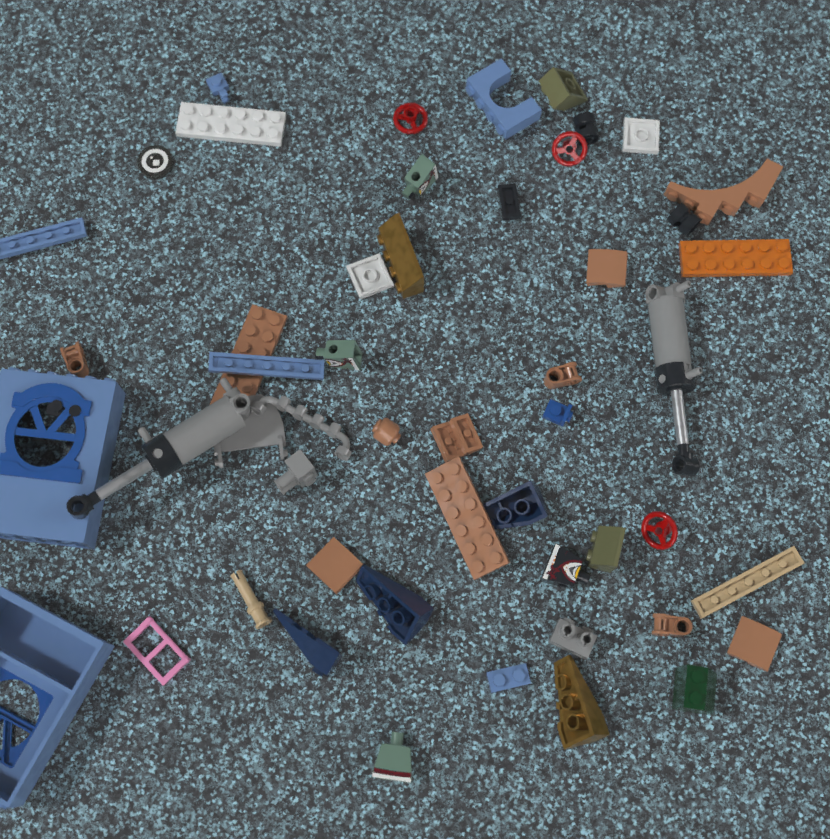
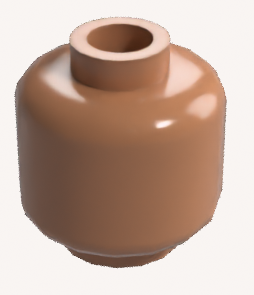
(386, 431)

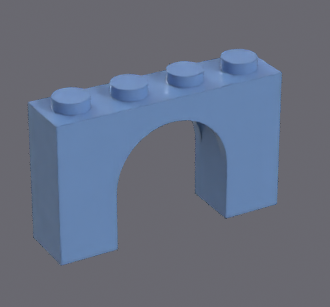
(506, 120)

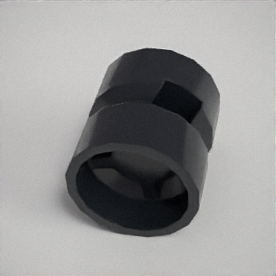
(586, 124)
(684, 219)

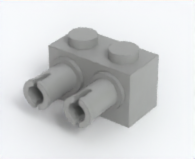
(299, 472)
(573, 638)

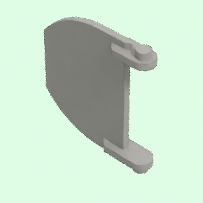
(258, 432)

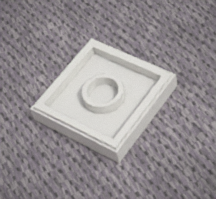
(641, 135)
(370, 276)

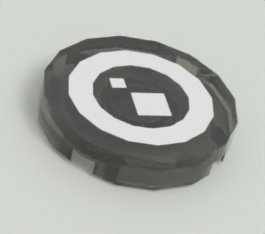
(155, 162)

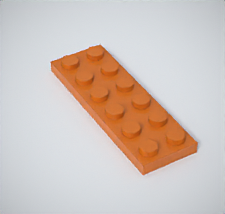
(735, 258)

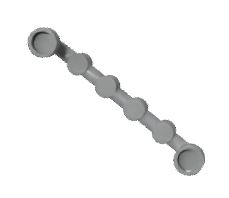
(315, 422)

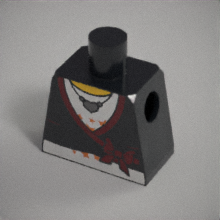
(564, 569)

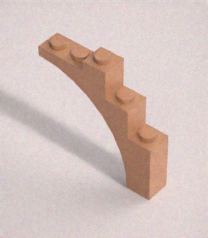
(728, 200)

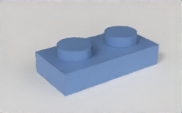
(508, 678)

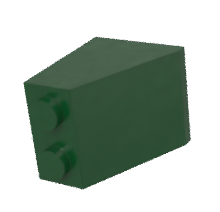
(694, 689)

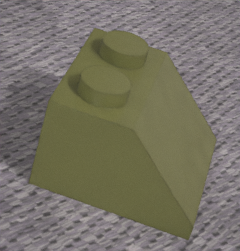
(562, 89)
(605, 548)

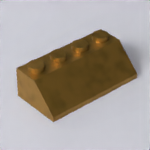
(401, 257)

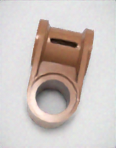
(74, 357)
(565, 374)
(667, 625)

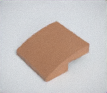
(607, 268)
(456, 437)
(335, 565)
(754, 643)

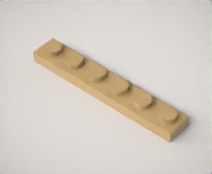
(747, 582)

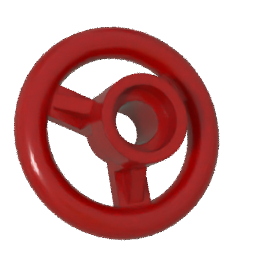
(413, 110)
(569, 142)
(667, 525)

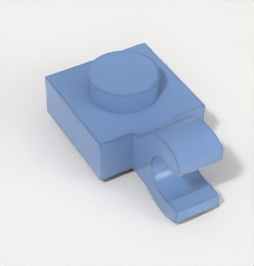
(218, 86)

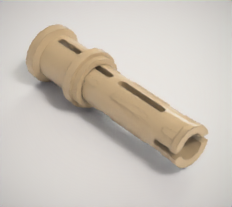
(255, 607)

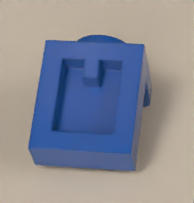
(558, 413)

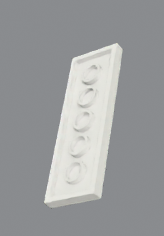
(231, 124)

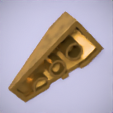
(578, 711)

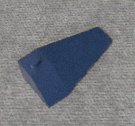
(517, 507)
(400, 607)
(317, 652)

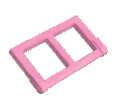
(146, 660)

